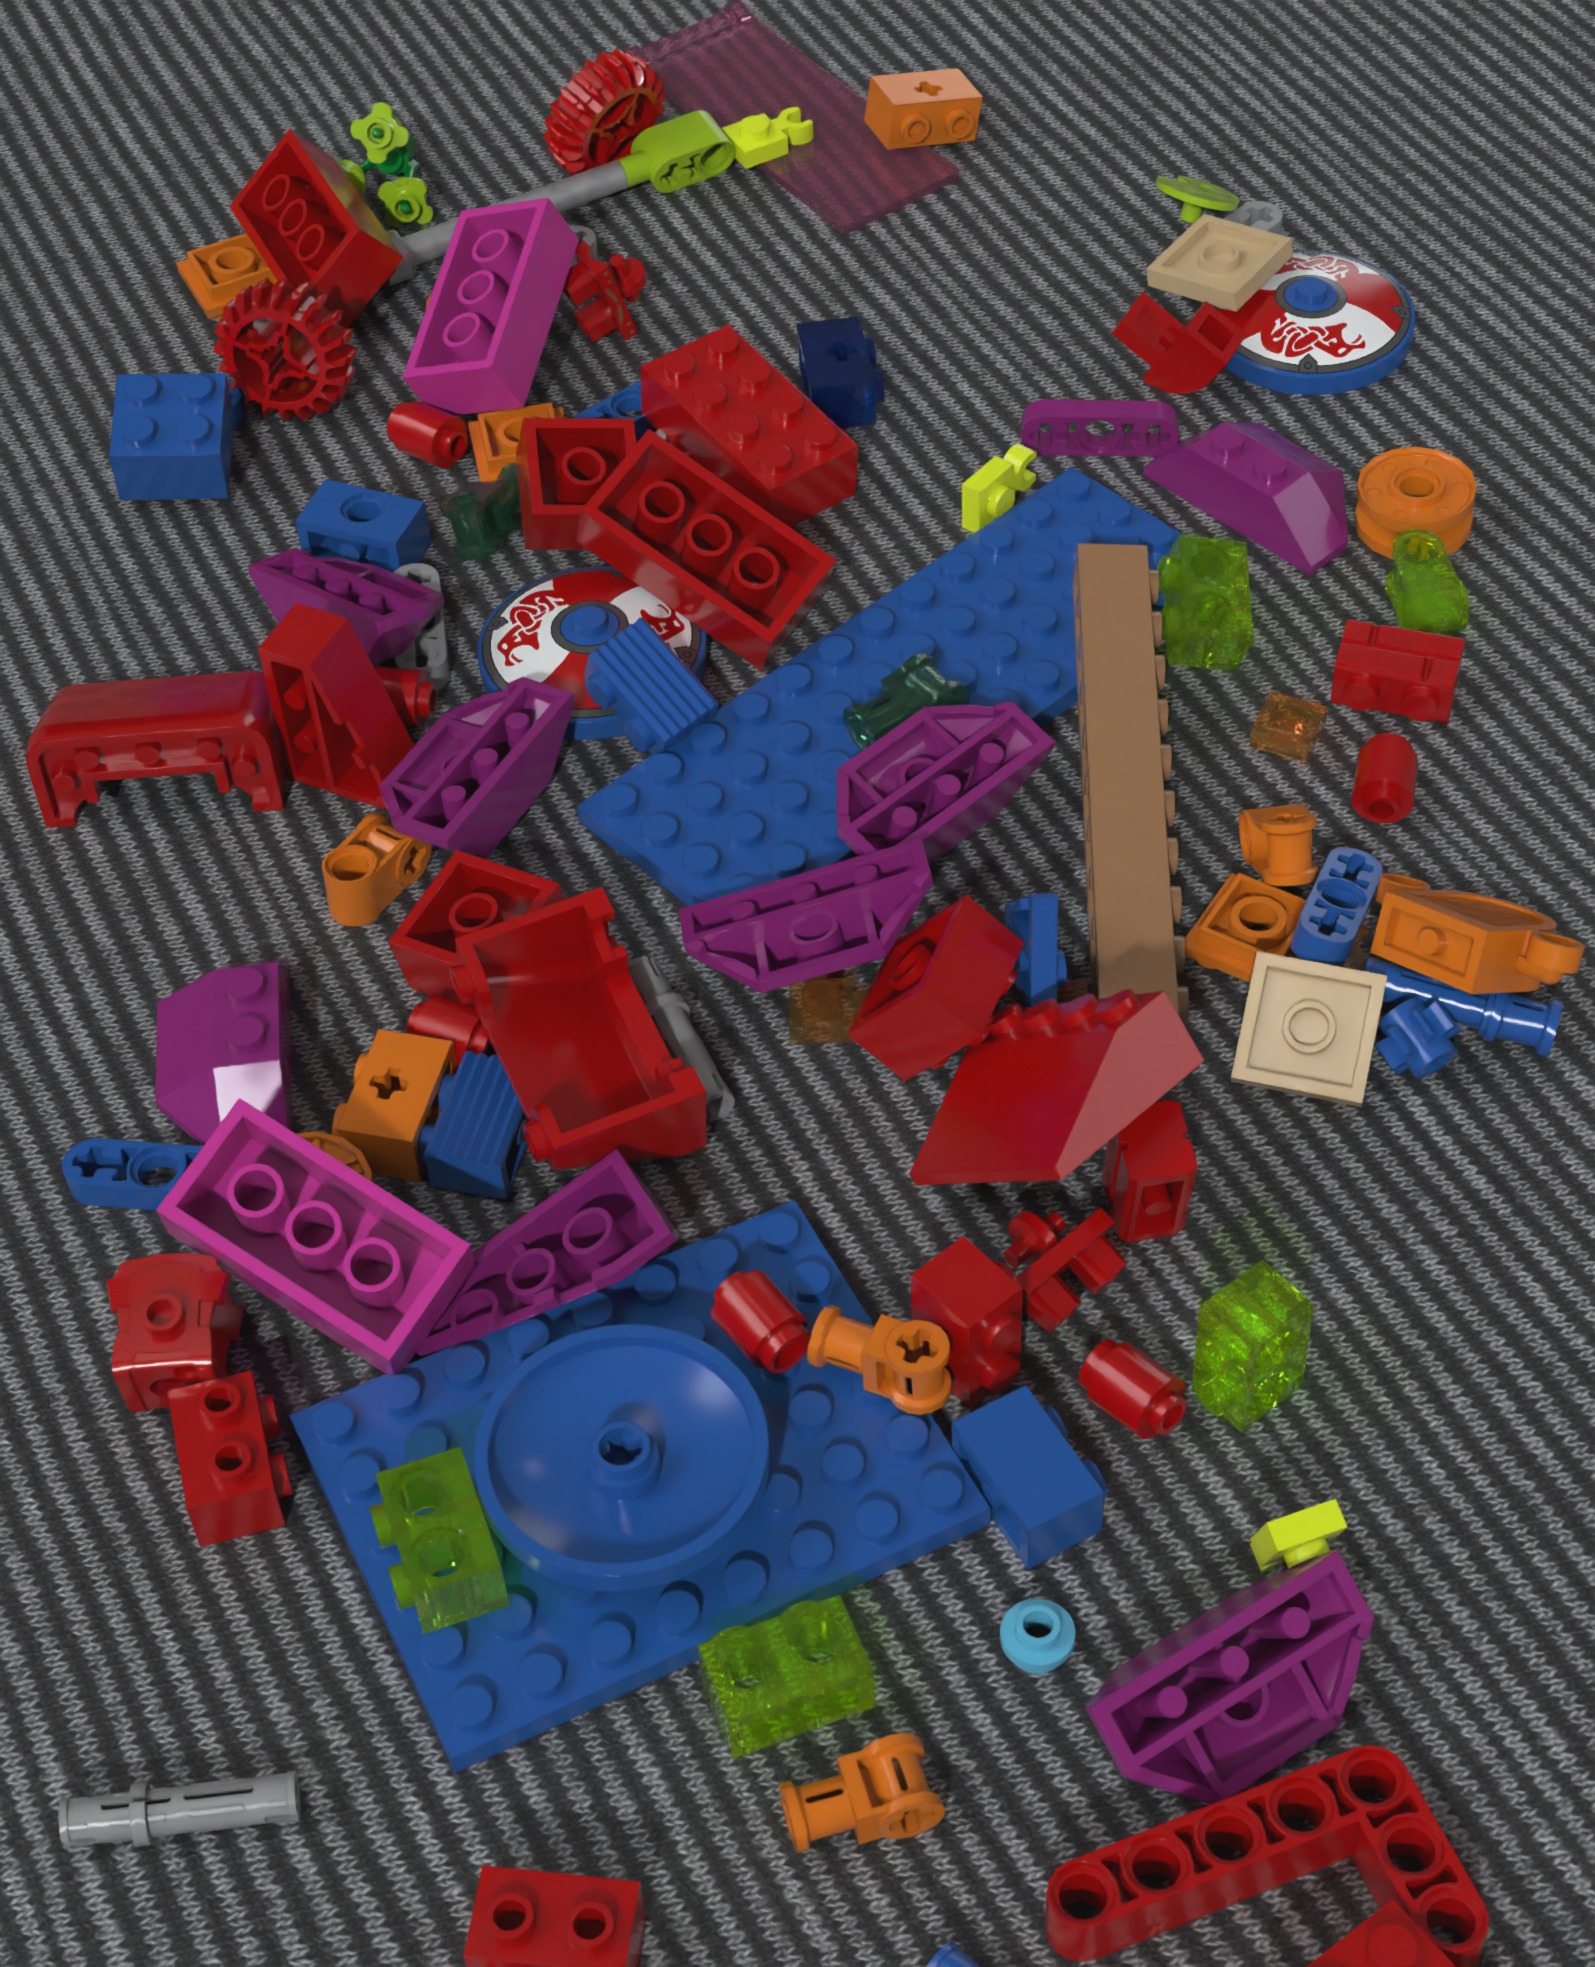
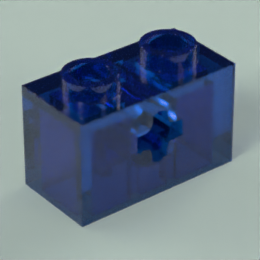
(838, 370)

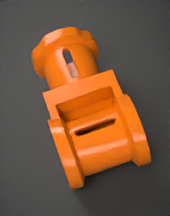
(886, 1357)
(865, 1796)

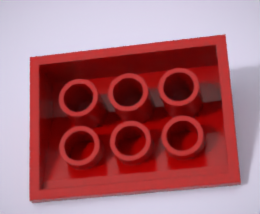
(1054, 1087)

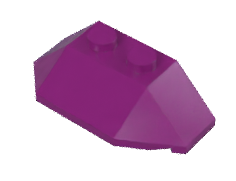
(1261, 490)
(379, 604)
(479, 767)
(937, 777)
(810, 919)
(226, 1043)
(1238, 1684)

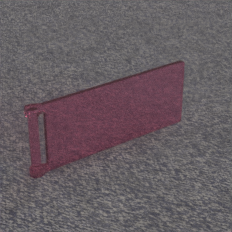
(753, 71)

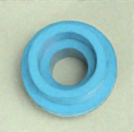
(1034, 1653)

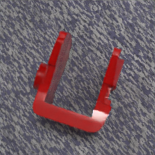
(171, 1325)

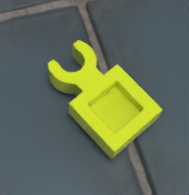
(762, 139)
(994, 485)
(1297, 1536)

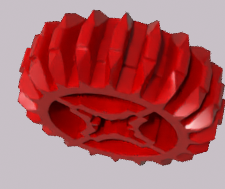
(603, 111)
(269, 353)

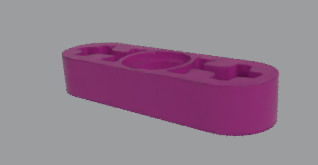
(1116, 443)

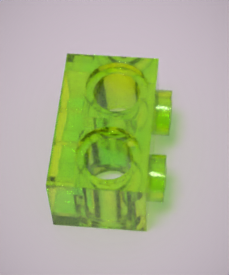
(1206, 602)
(1251, 1346)
(446, 1538)
(794, 1691)

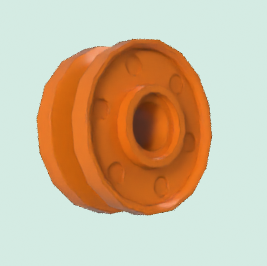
(1414, 492)

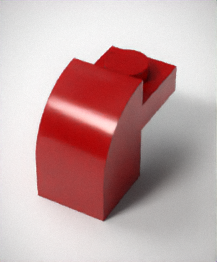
(1178, 354)

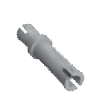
(672, 1021)
(178, 1810)

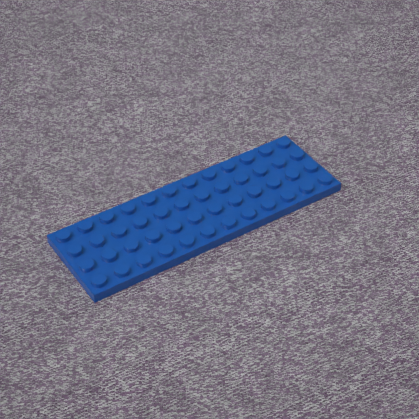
(758, 781)

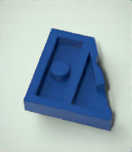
(1040, 963)

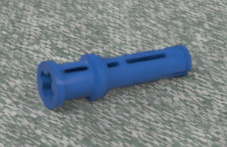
(1491, 1014)

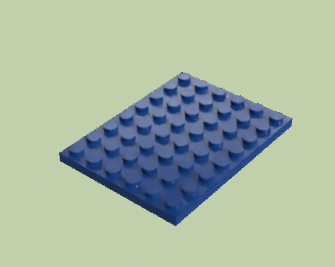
(843, 1500)

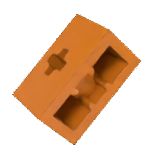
(922, 108)
(394, 1100)

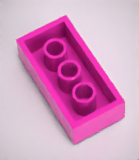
(491, 308)
(317, 1238)

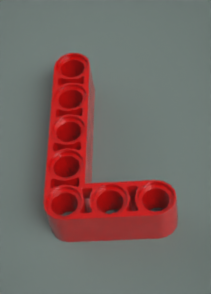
(1273, 1857)

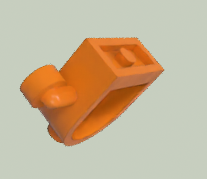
(1470, 938)

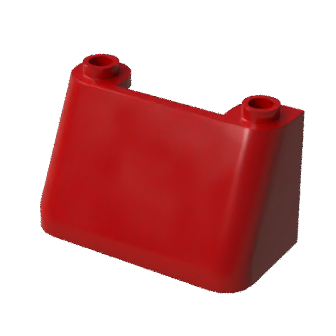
(154, 731)
(578, 1038)

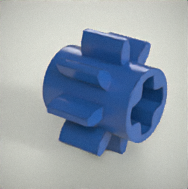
(1417, 1038)

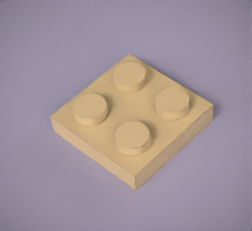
(1219, 262)
(1309, 1028)

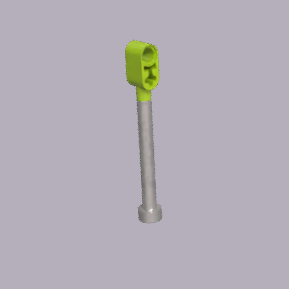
(666, 154)

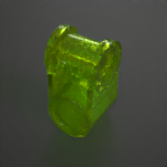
(1425, 585)

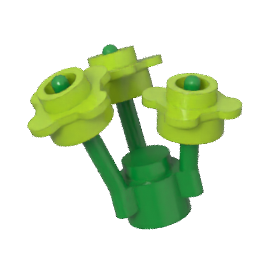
(392, 152)

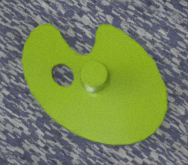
(1197, 195)

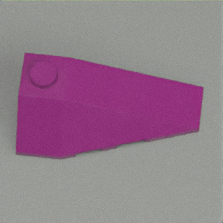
(558, 1252)

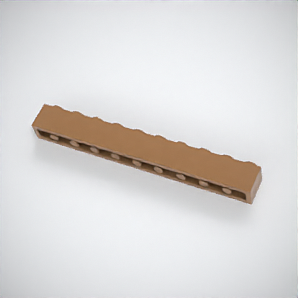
(1123, 776)

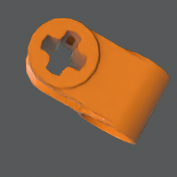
(1279, 843)
(371, 870)

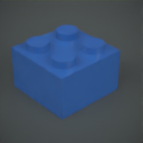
(172, 436)

